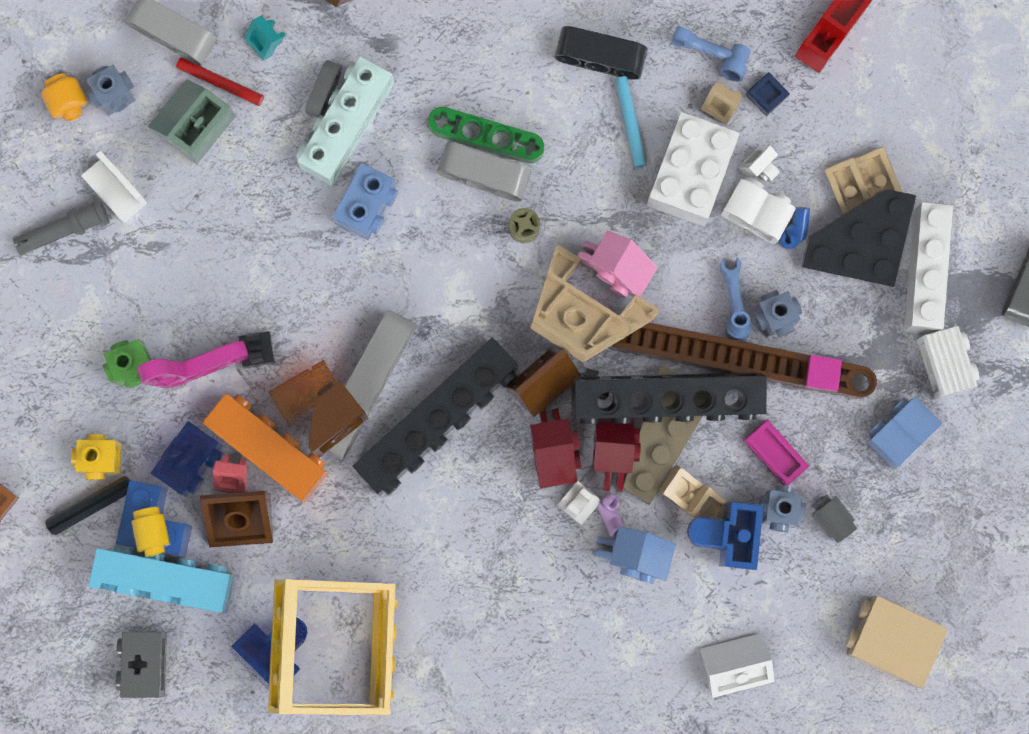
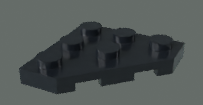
(864, 240)

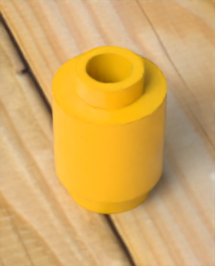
(150, 531)

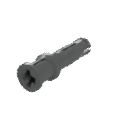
(75, 222)

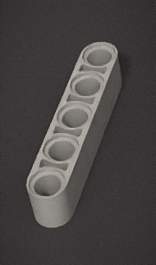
(376, 368)

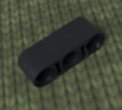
(601, 52)

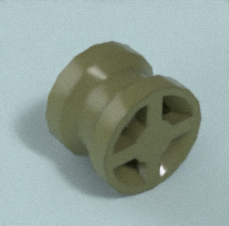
(526, 220)

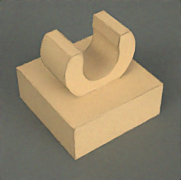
(722, 102)

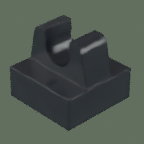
(259, 349)

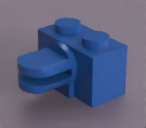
(734, 535)

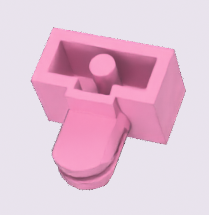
(619, 264)

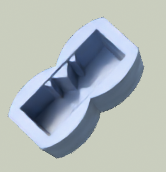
(903, 432)

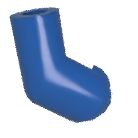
(798, 230)

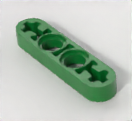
(487, 131)

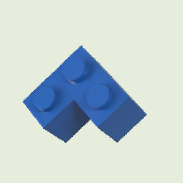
(145, 496)

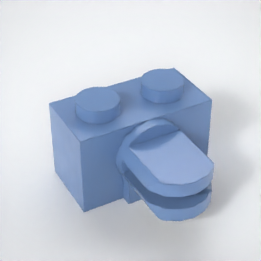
(638, 554)

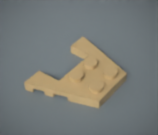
(577, 320)

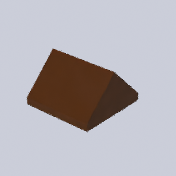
(543, 380)
(237, 518)

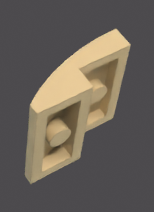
(861, 178)

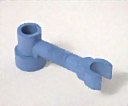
(734, 62)
(733, 330)

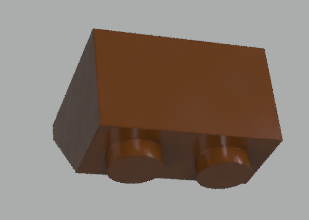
(333, 418)

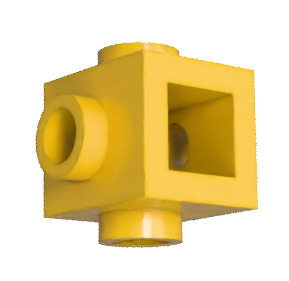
(107, 461)

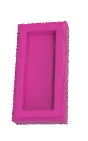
(776, 453)

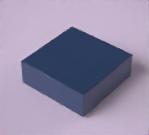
(767, 94)

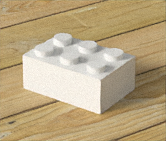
(693, 169)

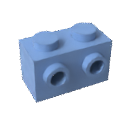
(365, 202)

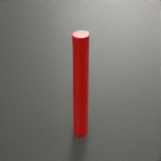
(219, 81)

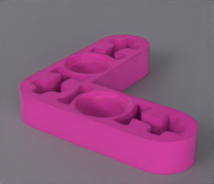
(170, 373)

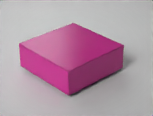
(823, 373)

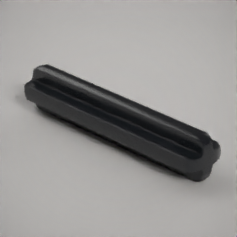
(88, 506)

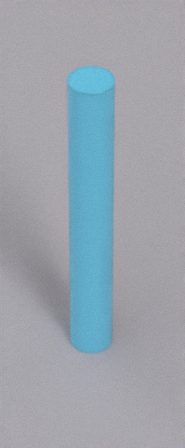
(630, 122)

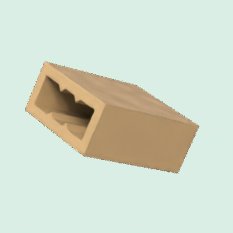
(895, 641)

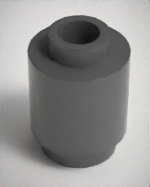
(833, 518)

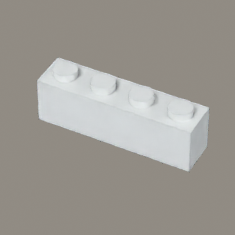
(928, 268)

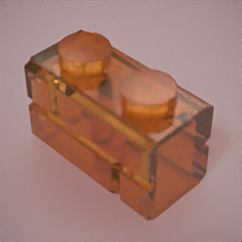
(300, 391)

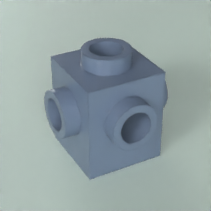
(110, 89)
(772, 323)
(774, 517)

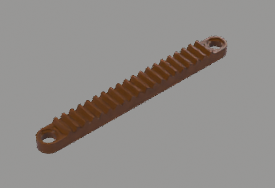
(735, 357)

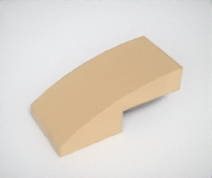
(692, 495)

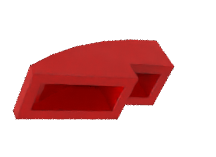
(830, 32)

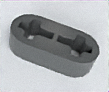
(323, 88)

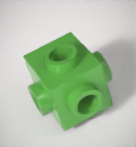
(119, 356)

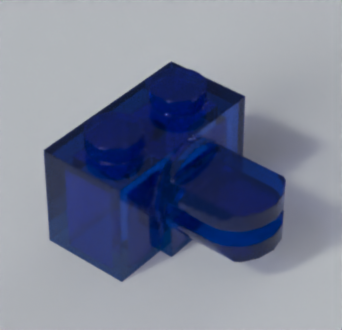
(187, 460)
(254, 650)

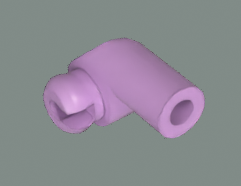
(610, 514)

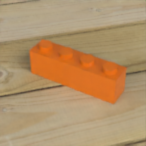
(265, 447)

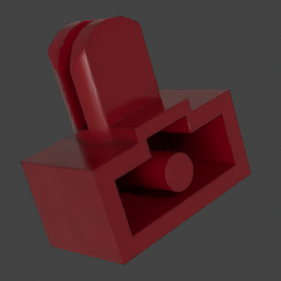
(554, 450)
(615, 450)

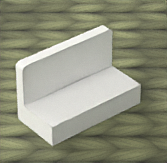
(113, 188)
(737, 665)

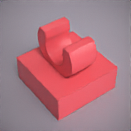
(230, 476)

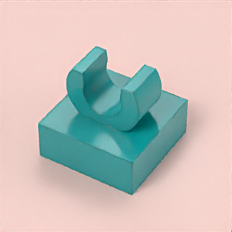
(263, 37)

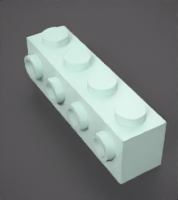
(345, 121)

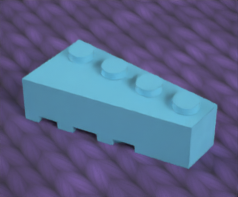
(162, 580)

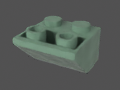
(192, 120)

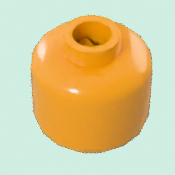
(64, 97)

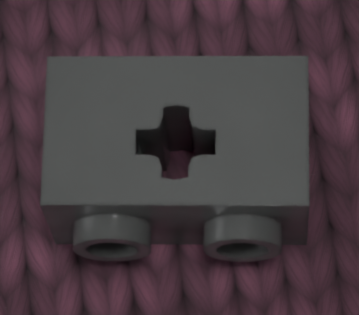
(150, 680)

